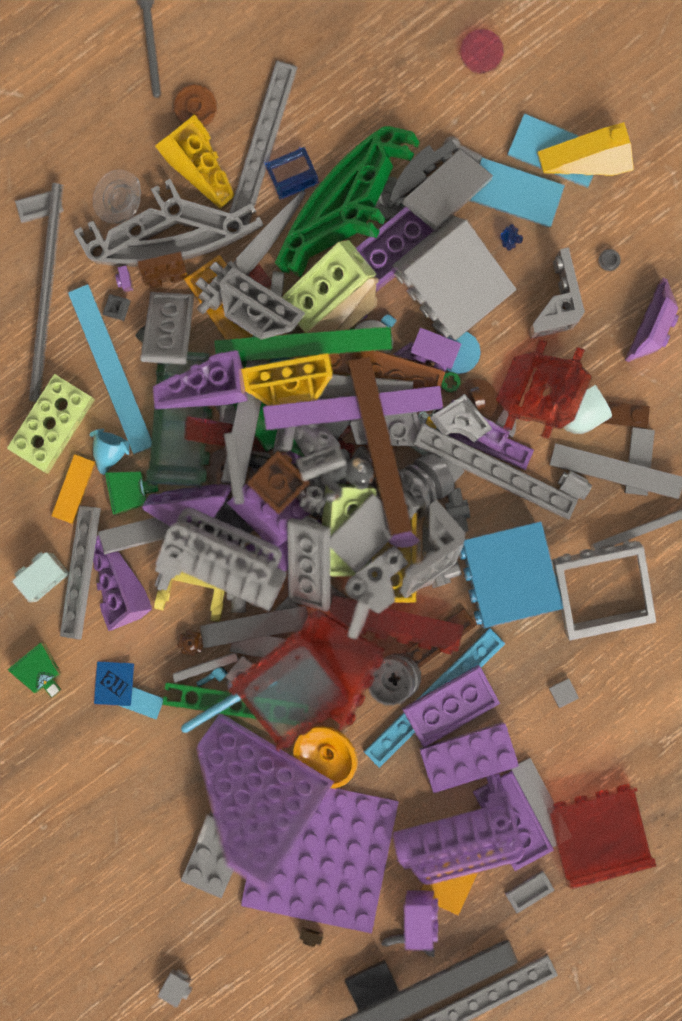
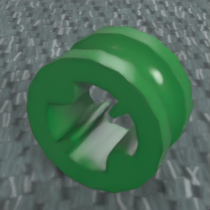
(456, 379)

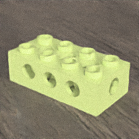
(329, 272)
(36, 424)
(336, 513)

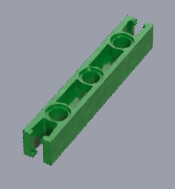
(206, 699)

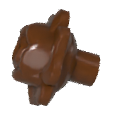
(190, 643)

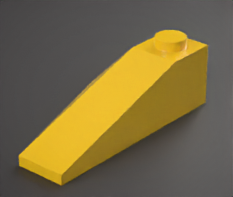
(192, 156)

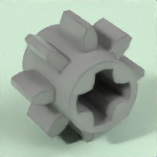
(312, 499)

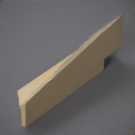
(351, 310)

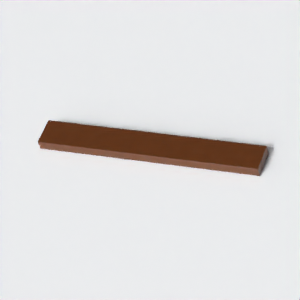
(379, 446)

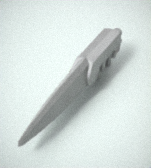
(248, 258)

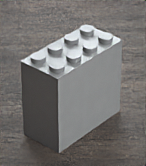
(453, 278)

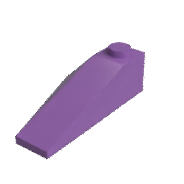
(121, 591)

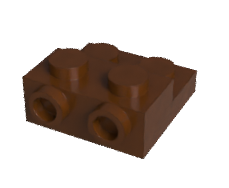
(163, 269)
(277, 482)

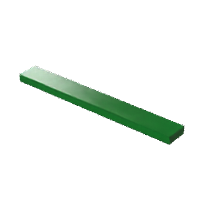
(308, 344)

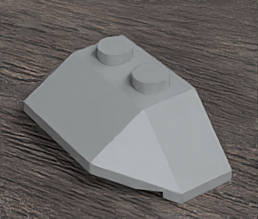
(256, 307)

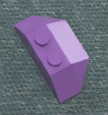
(656, 323)
(171, 503)

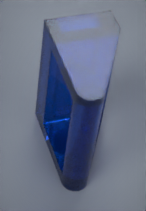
(297, 182)

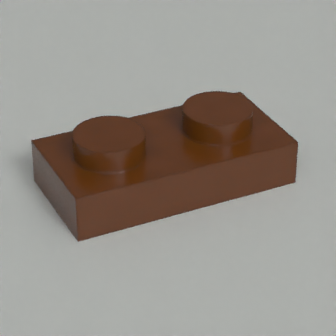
(628, 415)

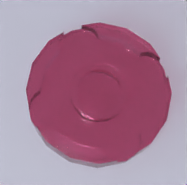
(481, 51)

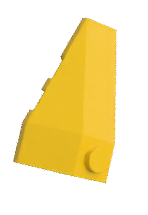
(598, 152)

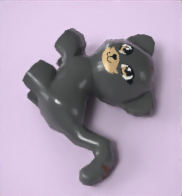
(357, 472)

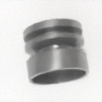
(427, 480)
(391, 690)

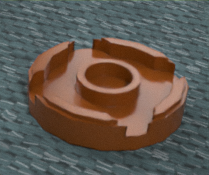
(197, 101)

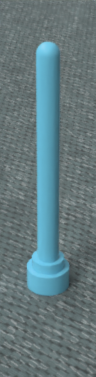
(209, 713)

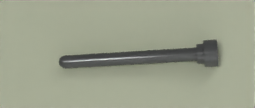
(146, 6)

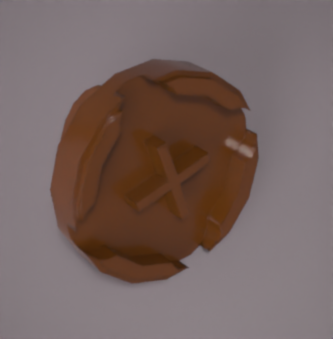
(480, 394)

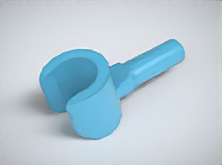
(388, 320)
(219, 673)

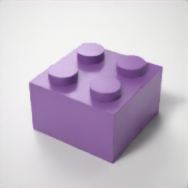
(420, 920)

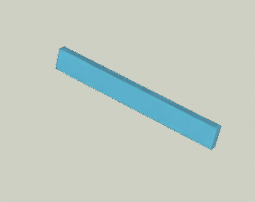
(110, 369)
(401, 729)

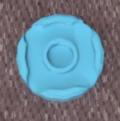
(467, 355)

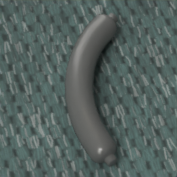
(397, 939)

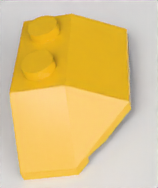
(289, 380)

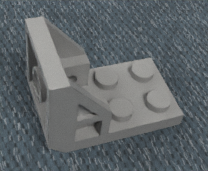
(554, 317)
(440, 548)
(207, 863)

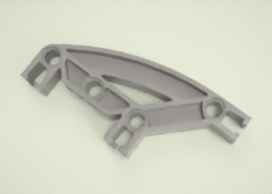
(210, 234)

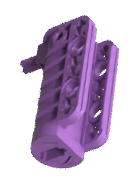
(461, 838)

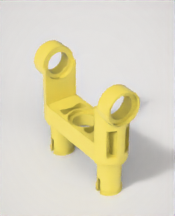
(217, 601)

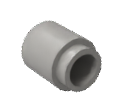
(574, 485)

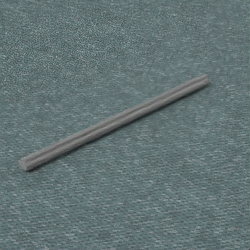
(45, 292)

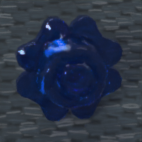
(510, 237)

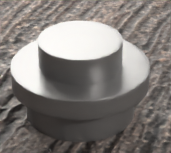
(609, 260)

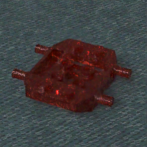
(564, 377)

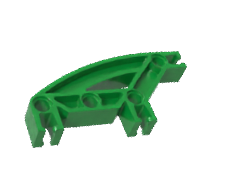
(323, 217)

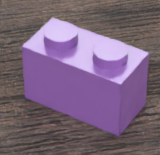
(435, 349)

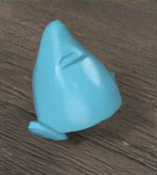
(108, 449)

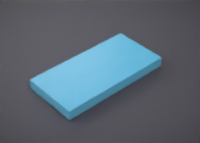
(538, 135)
(519, 194)

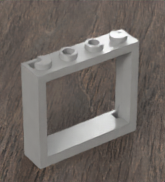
(610, 623)

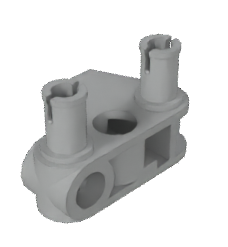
(381, 586)

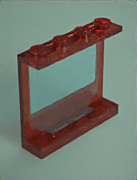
(290, 690)

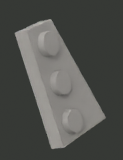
(401, 429)

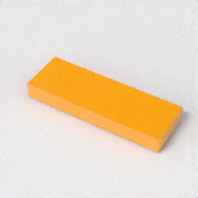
(73, 489)

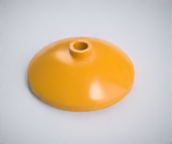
(314, 752)

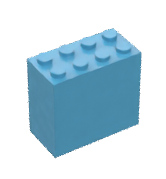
(510, 575)

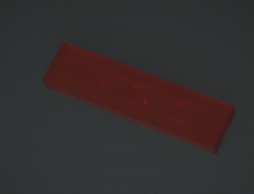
(212, 432)

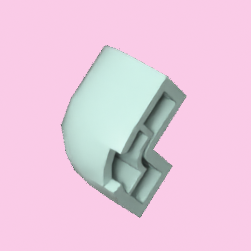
(591, 413)

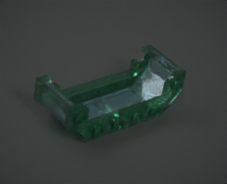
(173, 458)

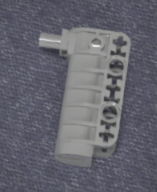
(219, 560)

